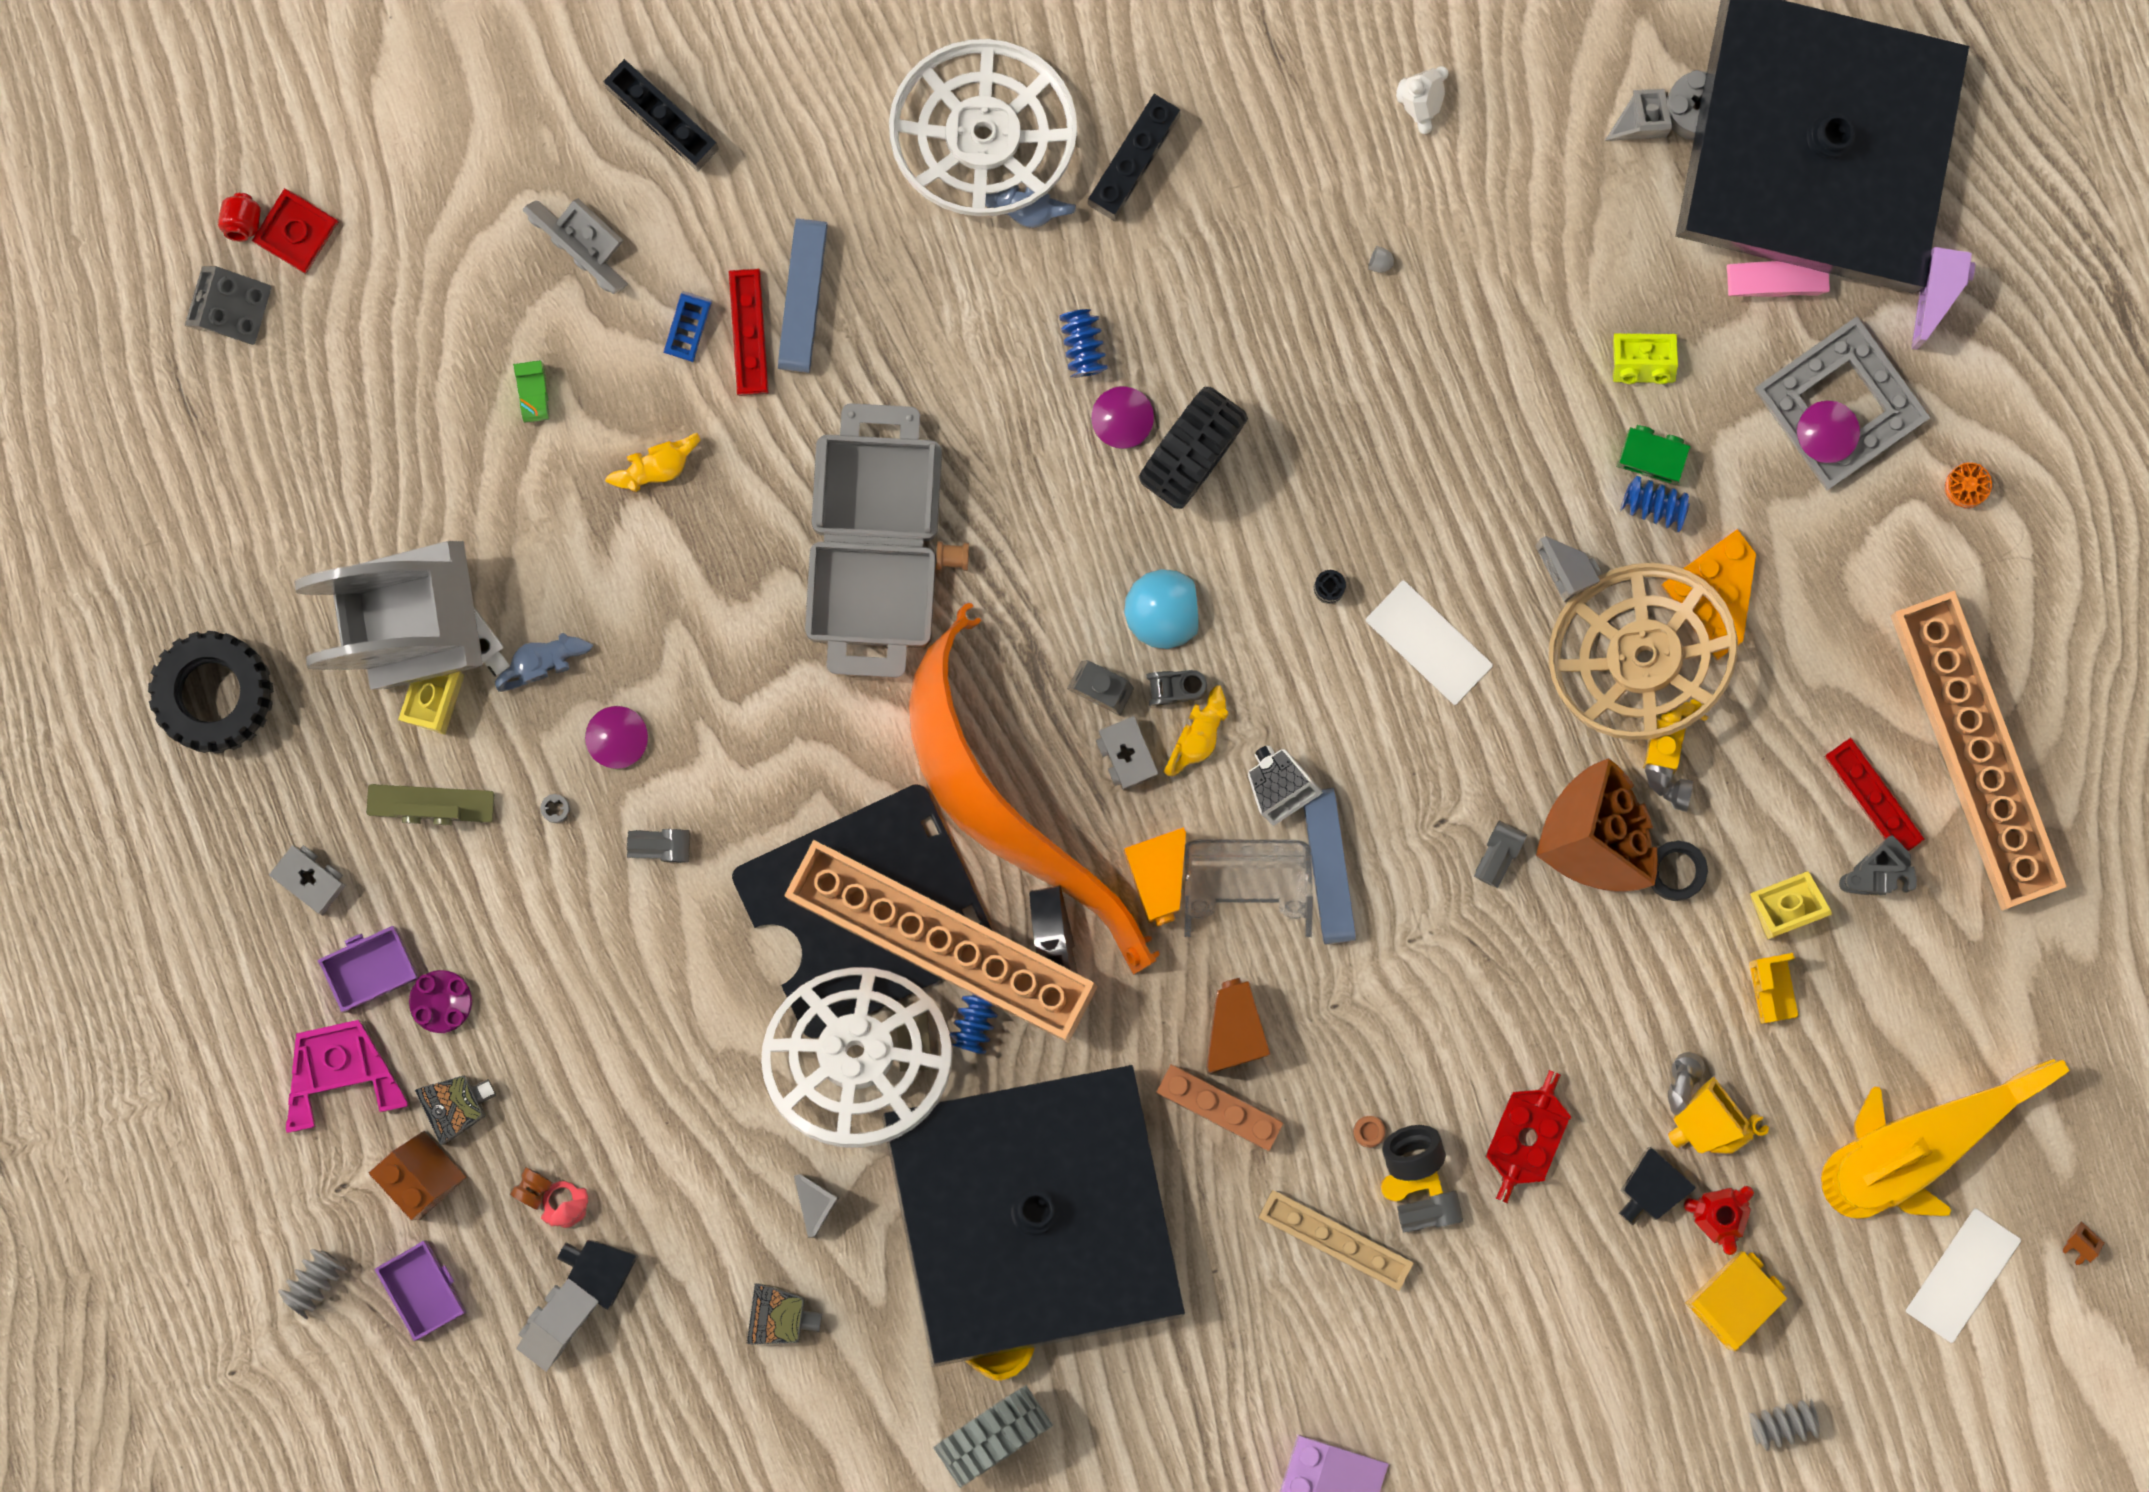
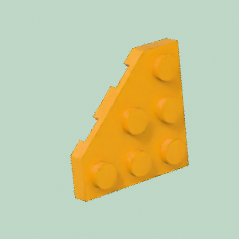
(1730, 572)

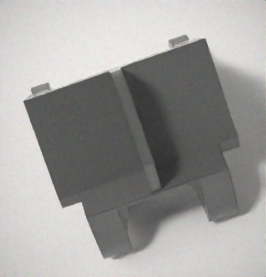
(1880, 870)

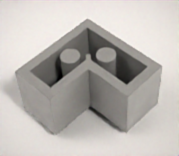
(554, 1326)

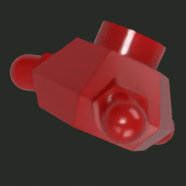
(1722, 1215)

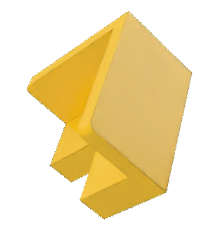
(1773, 988)

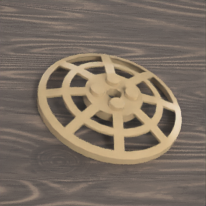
(1640, 637)

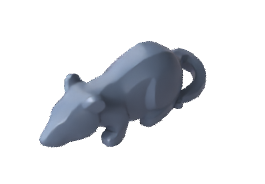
(1033, 215)
(535, 659)

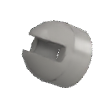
(1381, 260)

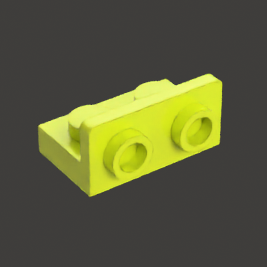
(1645, 358)

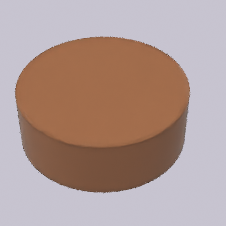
(1369, 1131)

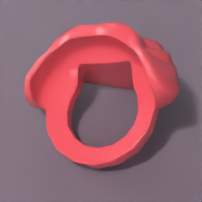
(568, 1212)

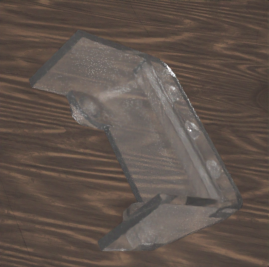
(1248, 874)

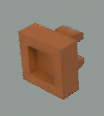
(2085, 1242)

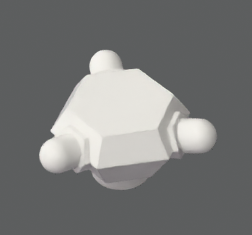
(1423, 96)

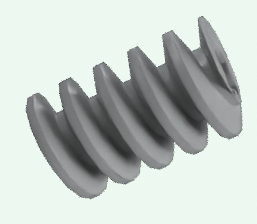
(311, 1281)
(1785, 1425)

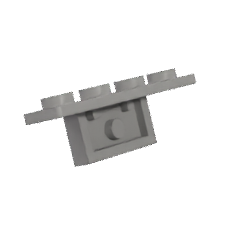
(583, 237)

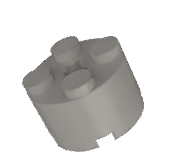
(1681, 101)

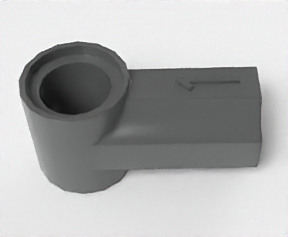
(668, 845)
(1502, 848)
(1436, 1211)

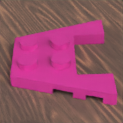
(336, 1059)

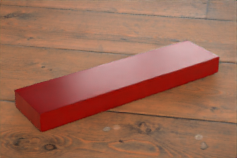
(748, 332)
(1872, 794)

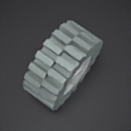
(992, 1436)

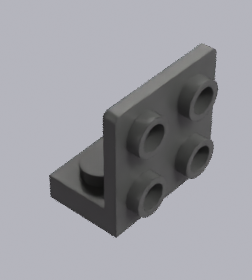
(228, 304)

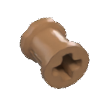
(952, 556)

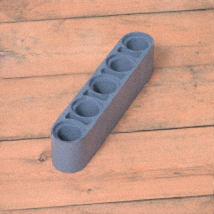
(802, 295)
(1329, 868)

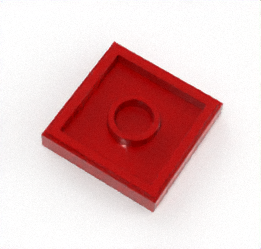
(295, 231)

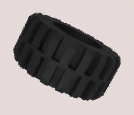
(1193, 447)
(169, 682)

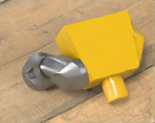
(1664, 755)
(1709, 1115)

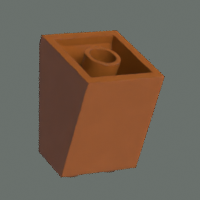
(1235, 1028)
(417, 1176)

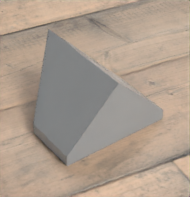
(1643, 117)
(815, 1203)

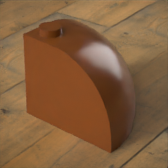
(1600, 832)

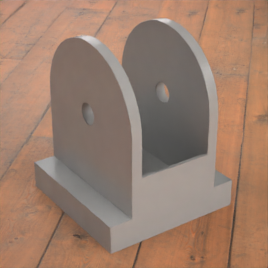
(401, 616)

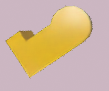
(1396, 1189)

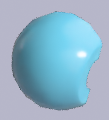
(1162, 609)

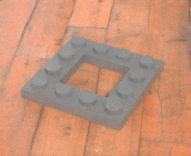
(1856, 345)

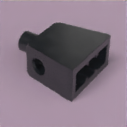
(1653, 1188)
(598, 1269)

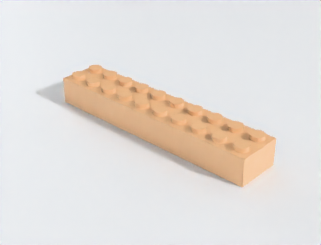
(1978, 750)
(941, 941)

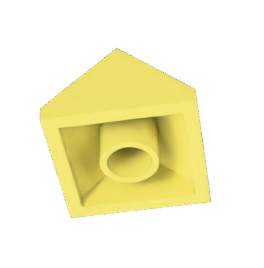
(432, 702)
(1789, 904)

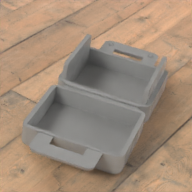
(875, 510)

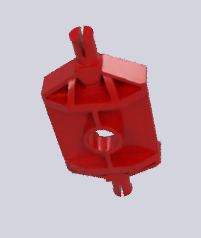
(1547, 1118)

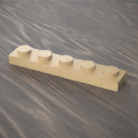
(1335, 1240)

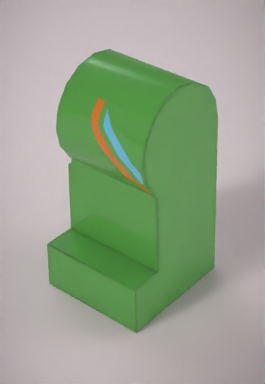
(532, 390)

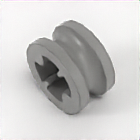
(555, 799)

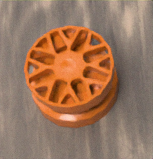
(1968, 485)

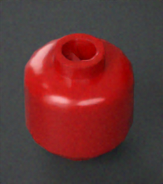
(239, 217)

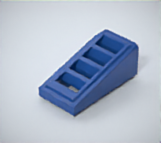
(705, 304)

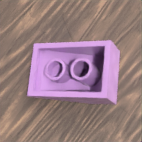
(1946, 278)
(1327, 1468)

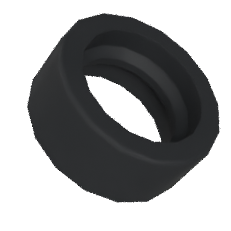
(1700, 875)
(1415, 1166)

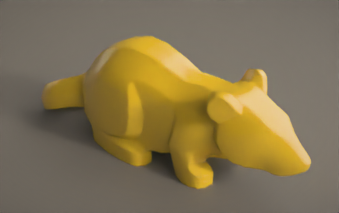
(661, 464)
(1200, 738)

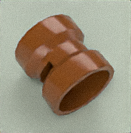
(535, 1182)

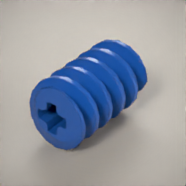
(1083, 343)
(1656, 502)
(973, 1024)

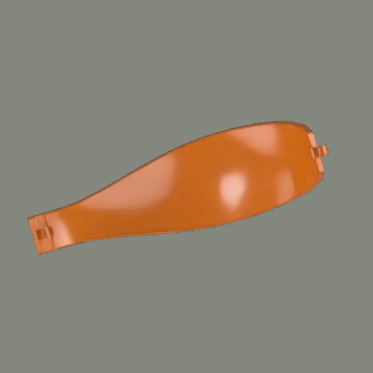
(986, 815)

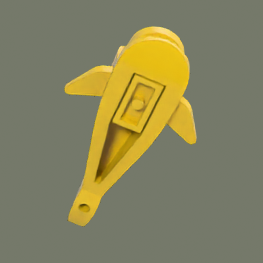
(1900, 1158)

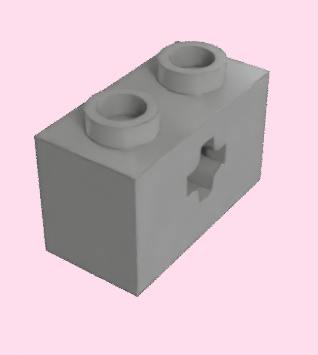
(1126, 734)
(317, 895)

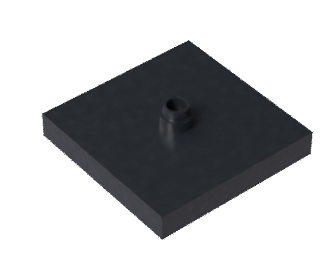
(1823, 141)
(1034, 1217)

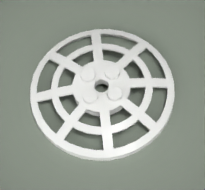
(983, 112)
(861, 1071)

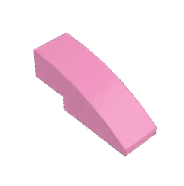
(1775, 280)

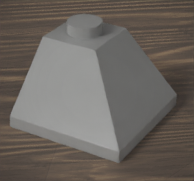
(1568, 567)

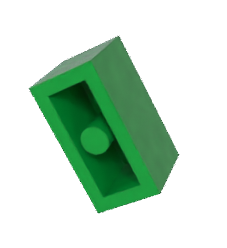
(1653, 455)

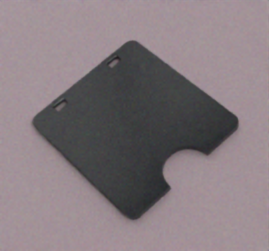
(885, 839)

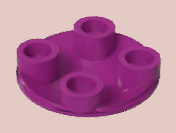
(1122, 417)
(1828, 431)
(616, 737)
(440, 1001)

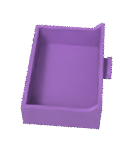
(368, 968)
(420, 1290)

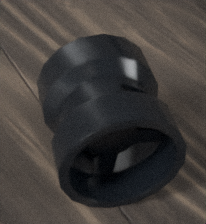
(1329, 591)

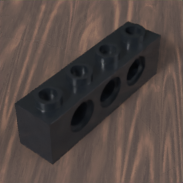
(661, 115)
(1134, 157)

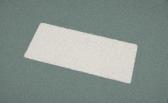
(1429, 642)
(1963, 1275)

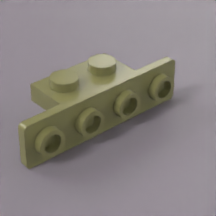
(439, 804)

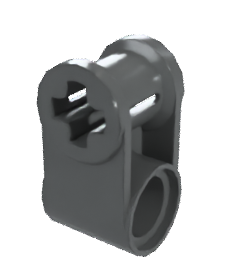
(1173, 687)

